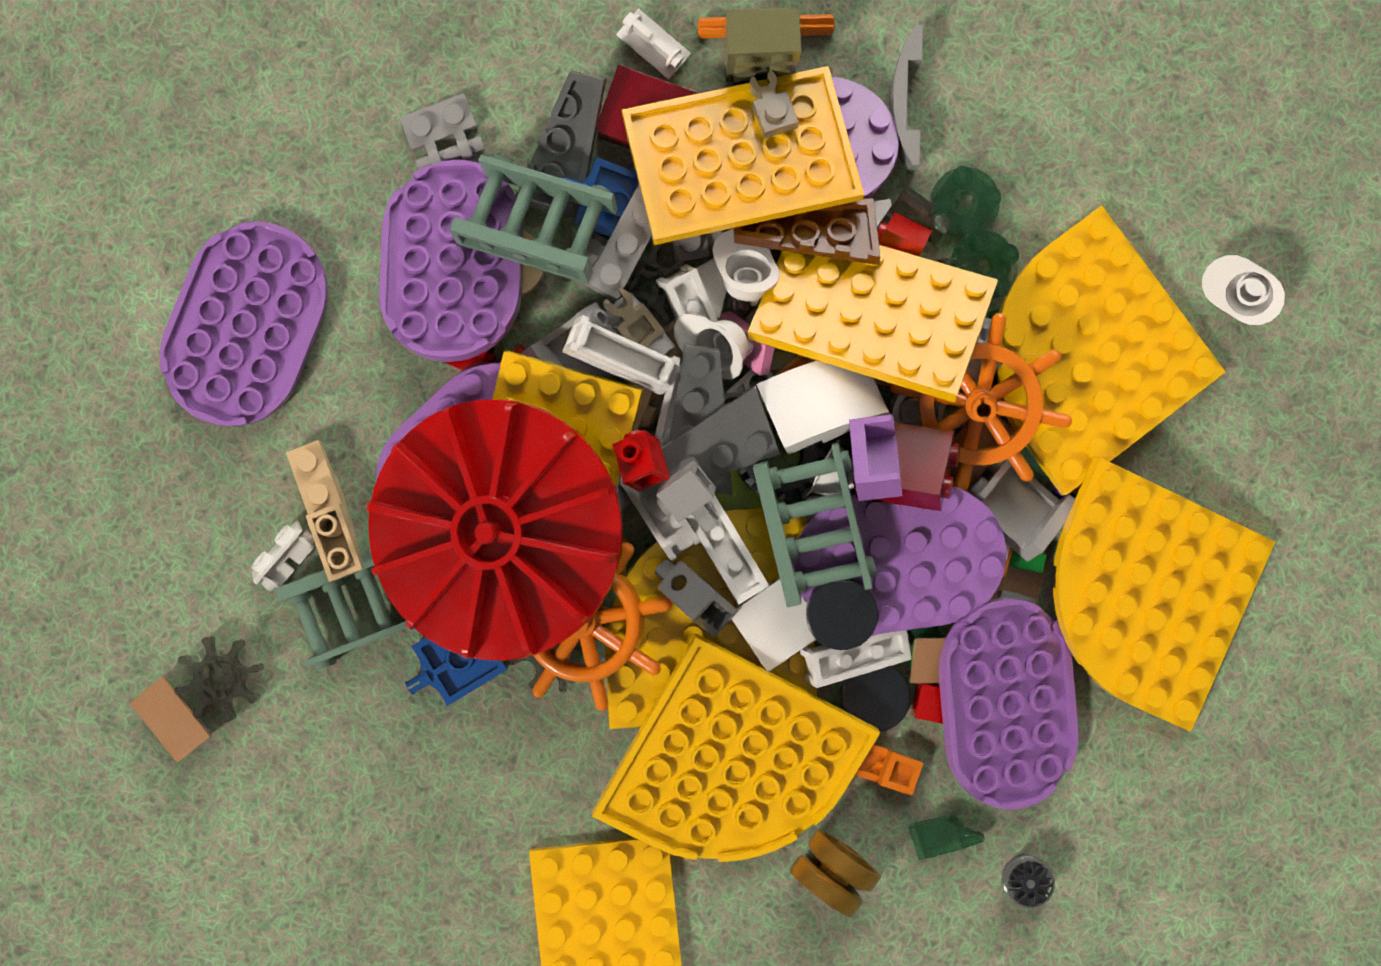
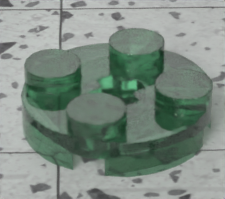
(961, 182)
(998, 253)

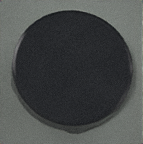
(841, 614)
(877, 697)

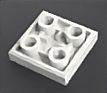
(772, 627)

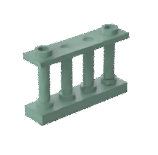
(540, 251)
(786, 548)
(299, 593)

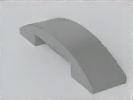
(908, 139)

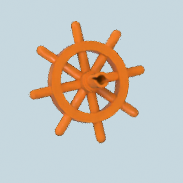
(982, 403)
(626, 649)

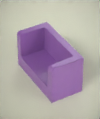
(875, 457)

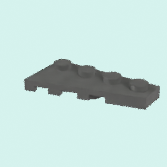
(569, 135)
(700, 396)
(724, 441)

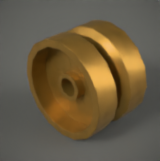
(833, 876)

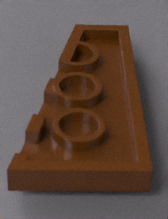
(830, 232)

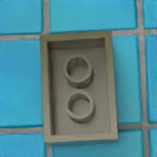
(761, 43)

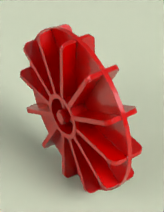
(495, 529)

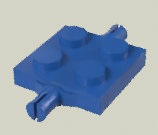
(620, 182)
(451, 672)

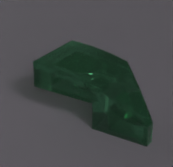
(942, 836)

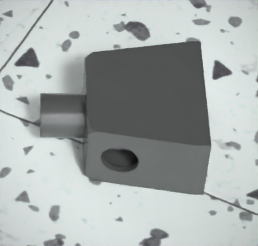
(694, 596)

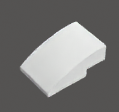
(818, 402)

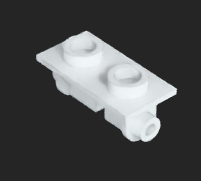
(653, 43)
(272, 565)

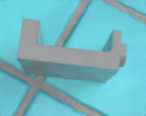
(551, 346)
(1024, 510)

